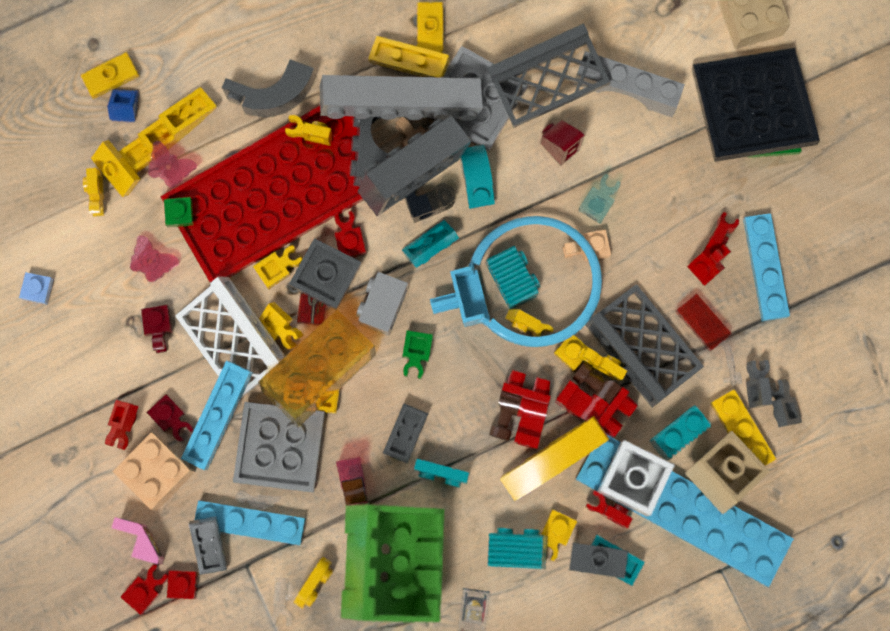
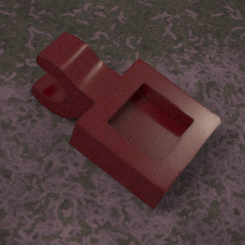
(156, 324)

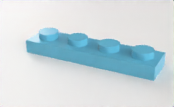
(766, 267)
(216, 415)
(253, 522)

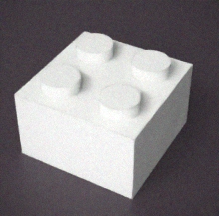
(635, 478)

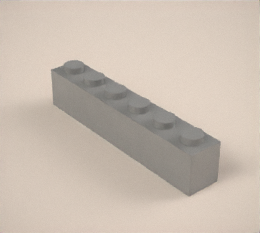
(400, 97)

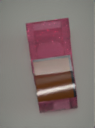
(353, 481)

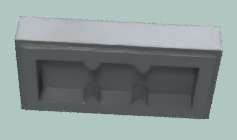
(405, 433)
(208, 545)
(598, 560)

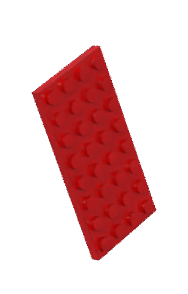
(268, 196)

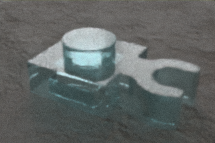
(598, 201)

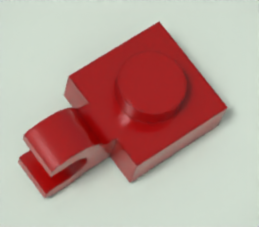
(719, 236)
(708, 264)
(121, 420)
(616, 514)

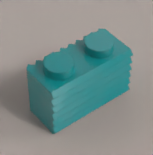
(512, 277)
(680, 433)
(517, 549)

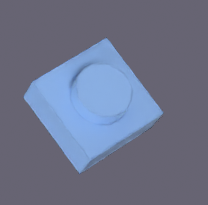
(36, 288)

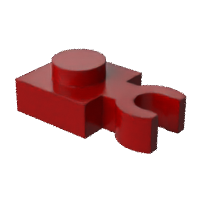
(349, 239)
(143, 592)

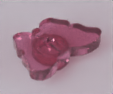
(178, 167)
(160, 263)

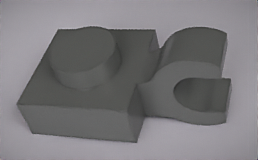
(758, 387)
(785, 407)

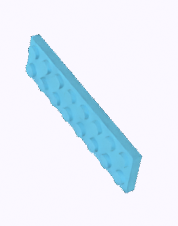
(688, 514)

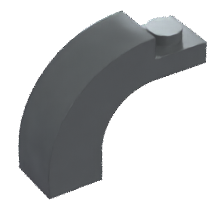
(276, 99)

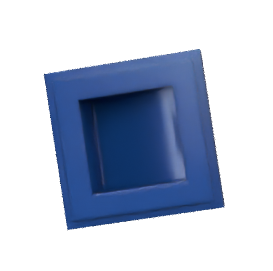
(123, 105)

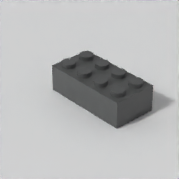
(413, 165)

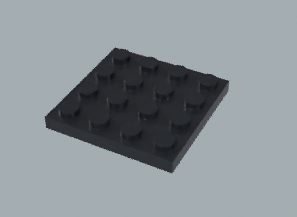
(755, 104)

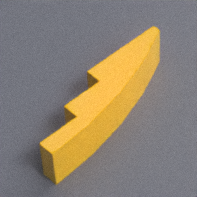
(170, 128)
(554, 458)

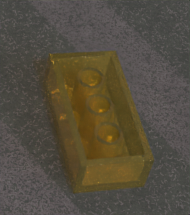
(317, 368)

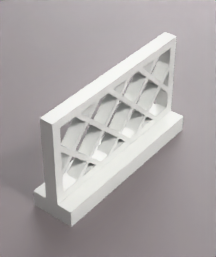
(244, 320)

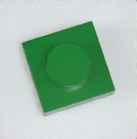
(178, 212)

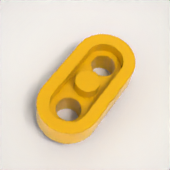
(320, 574)

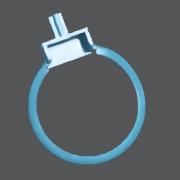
(471, 300)

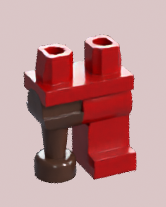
(525, 404)
(602, 404)

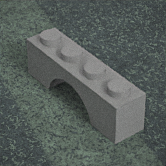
(652, 90)

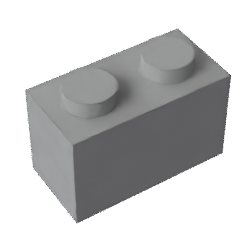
(382, 304)

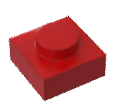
(182, 584)

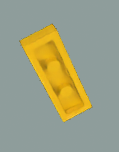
(408, 58)
(737, 419)

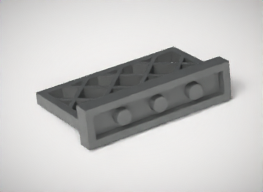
(541, 54)
(617, 347)

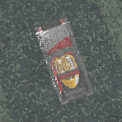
(473, 610)

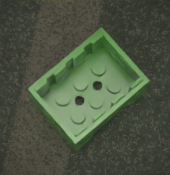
(411, 564)

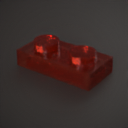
(703, 322)

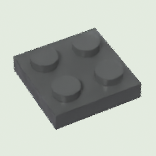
(325, 274)

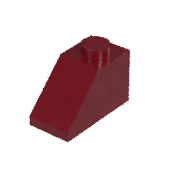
(561, 141)

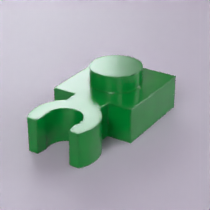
(417, 349)

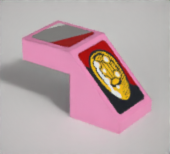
(145, 545)

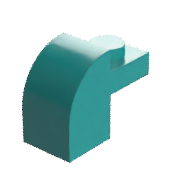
(477, 177)

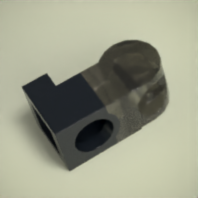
(430, 203)

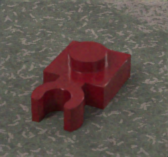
(168, 415)

